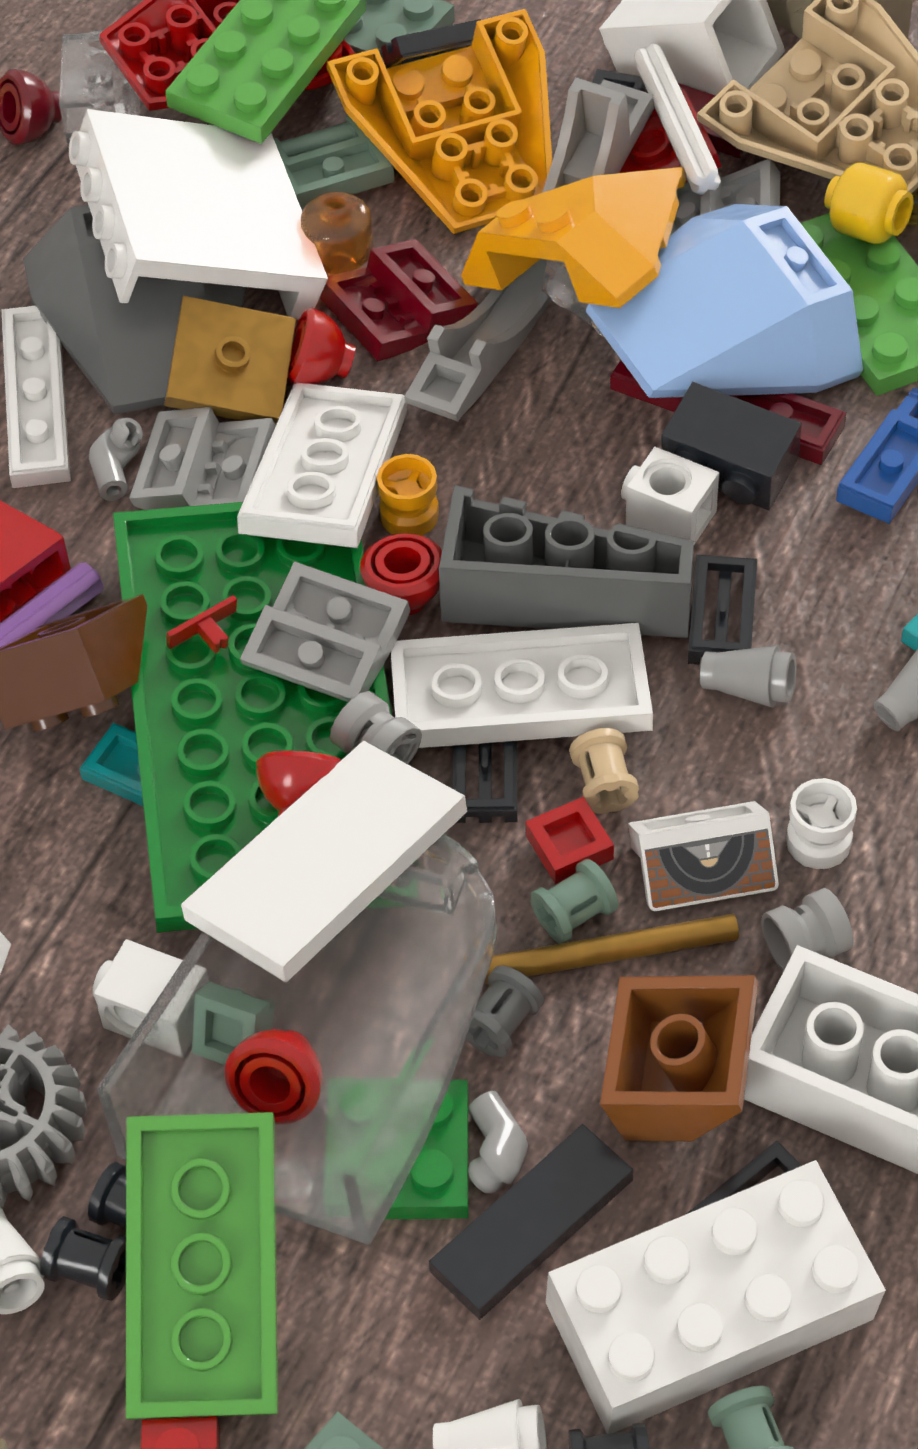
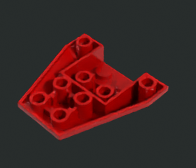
(163, 36)

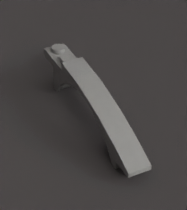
(466, 356)

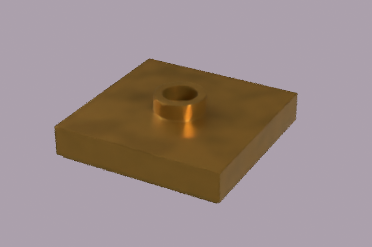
(230, 360)

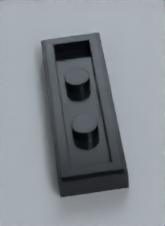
(530, 1221)

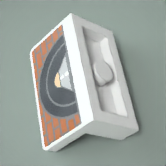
(705, 855)

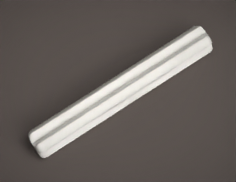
(677, 119)

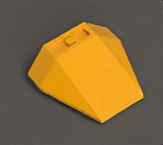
(461, 123)

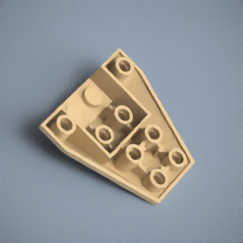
(832, 98)

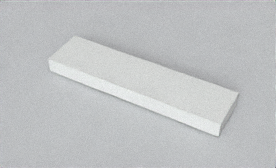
(34, 399)

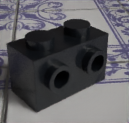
(738, 439)

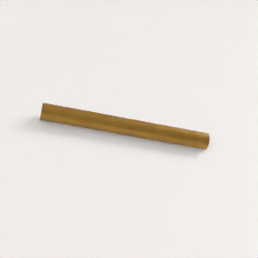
(619, 946)

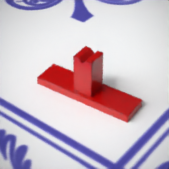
(206, 626)

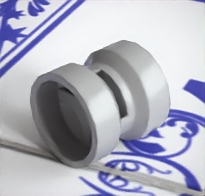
(369, 720)
(816, 925)

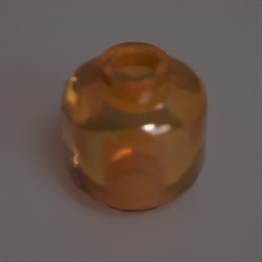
(339, 229)

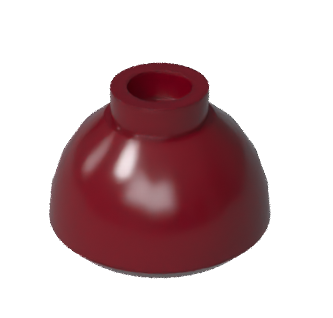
(26, 107)

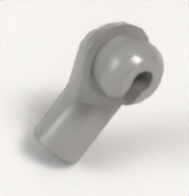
(503, 1144)

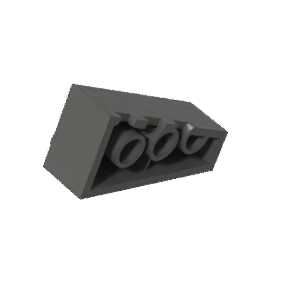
(559, 571)

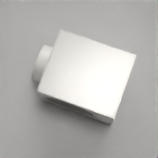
(670, 495)
(131, 985)

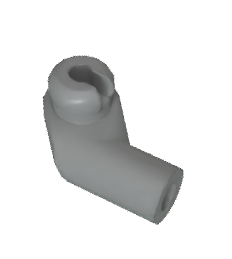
(111, 455)

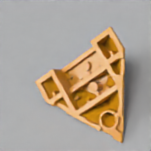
(598, 226)

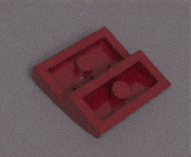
(396, 299)

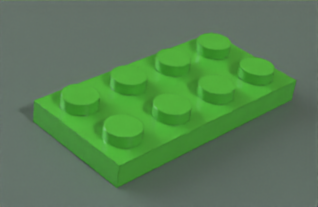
(261, 62)
(884, 301)
(201, 1266)

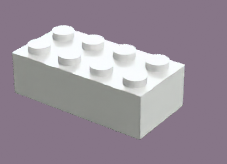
(840, 1056)
(712, 1296)

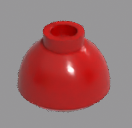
(318, 350)
(403, 568)
(289, 774)
(275, 1074)

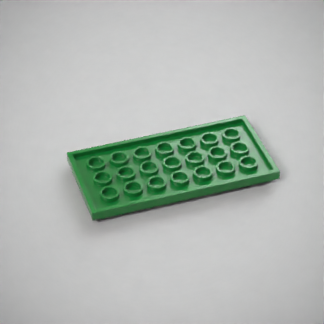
(205, 713)

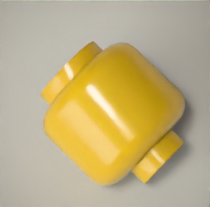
(869, 203)

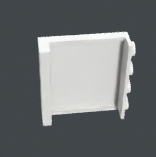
(193, 207)

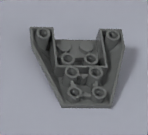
(115, 344)

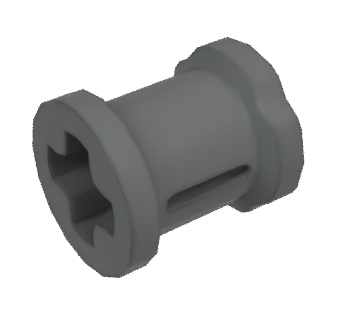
(502, 1011)

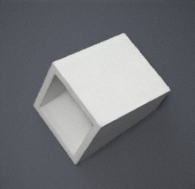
(700, 38)

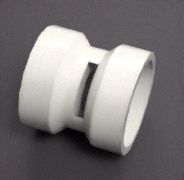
(821, 823)

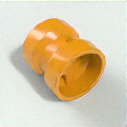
(408, 495)

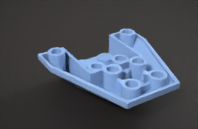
(738, 309)

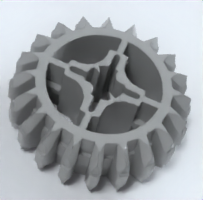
(29, 1144)

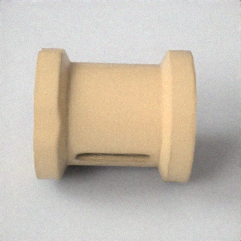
(604, 770)

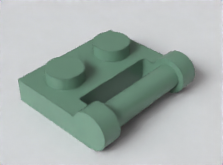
(333, 161)

